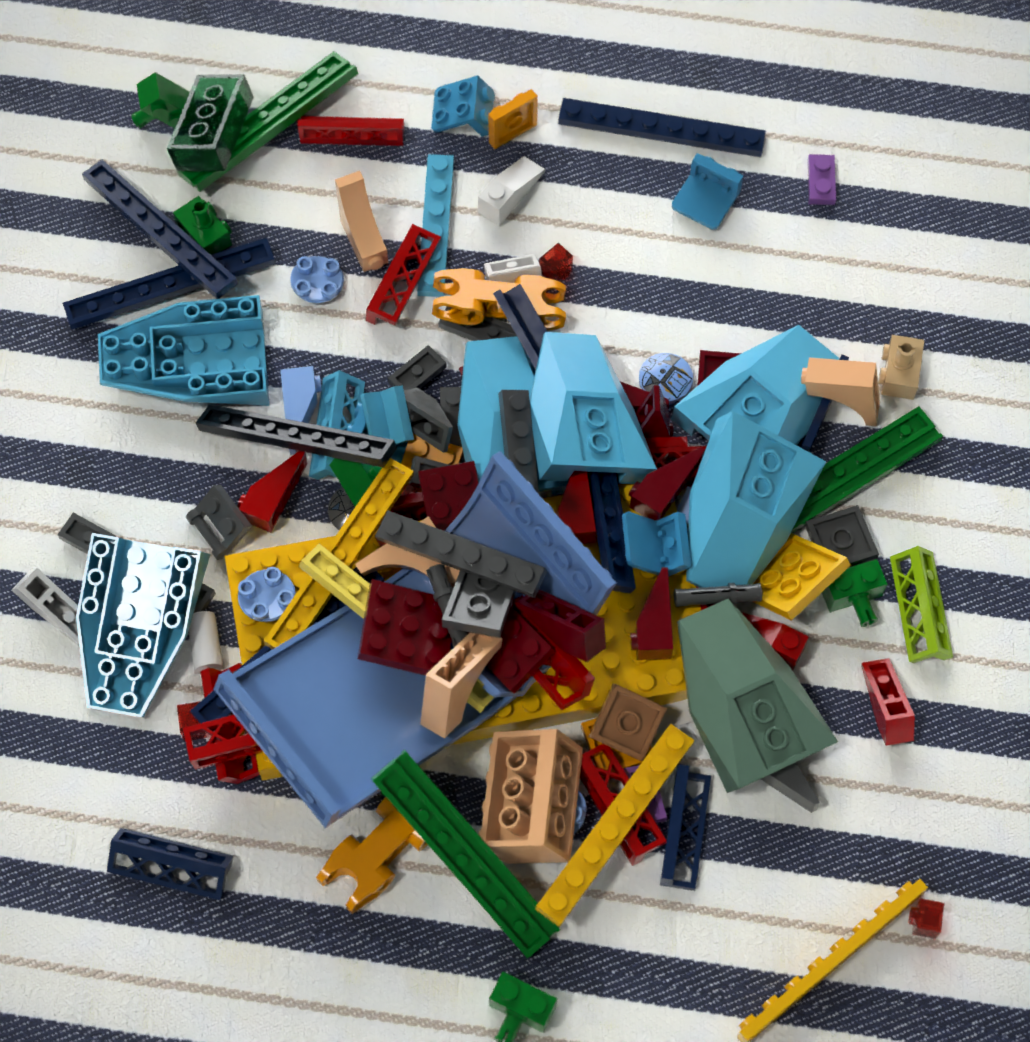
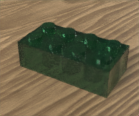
(210, 122)

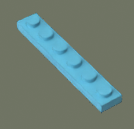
(436, 218)

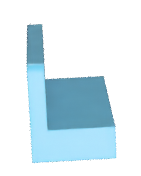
(388, 414)

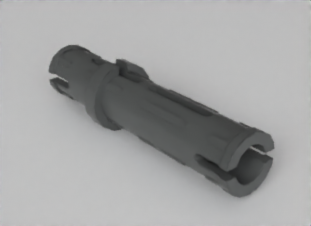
(442, 592)
(714, 595)

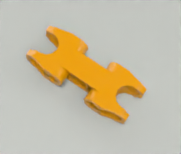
(474, 297)
(369, 859)

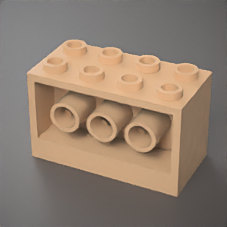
(531, 796)

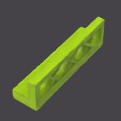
(929, 601)

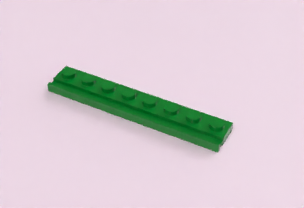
(281, 112)
(869, 462)
(464, 853)

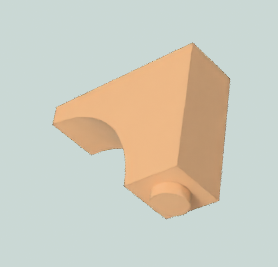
(359, 222)
(845, 382)
(394, 557)
(452, 681)

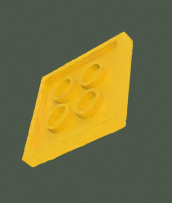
(798, 576)

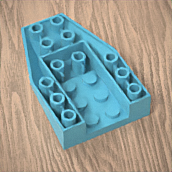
(191, 353)
(487, 370)
(759, 386)
(584, 413)
(745, 501)
(134, 618)

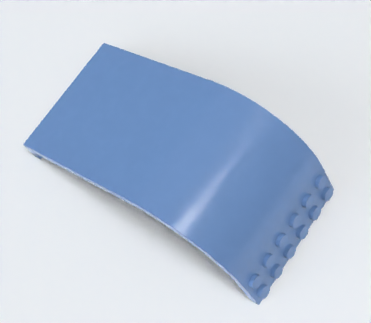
(343, 719)

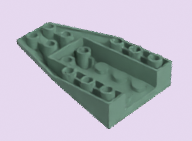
(745, 698)

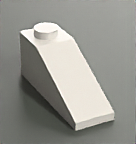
(508, 190)
(49, 602)

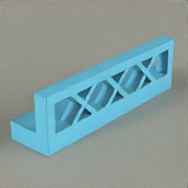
(330, 414)

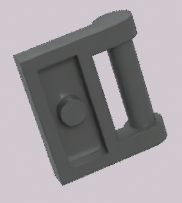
(224, 516)

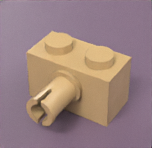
(902, 367)

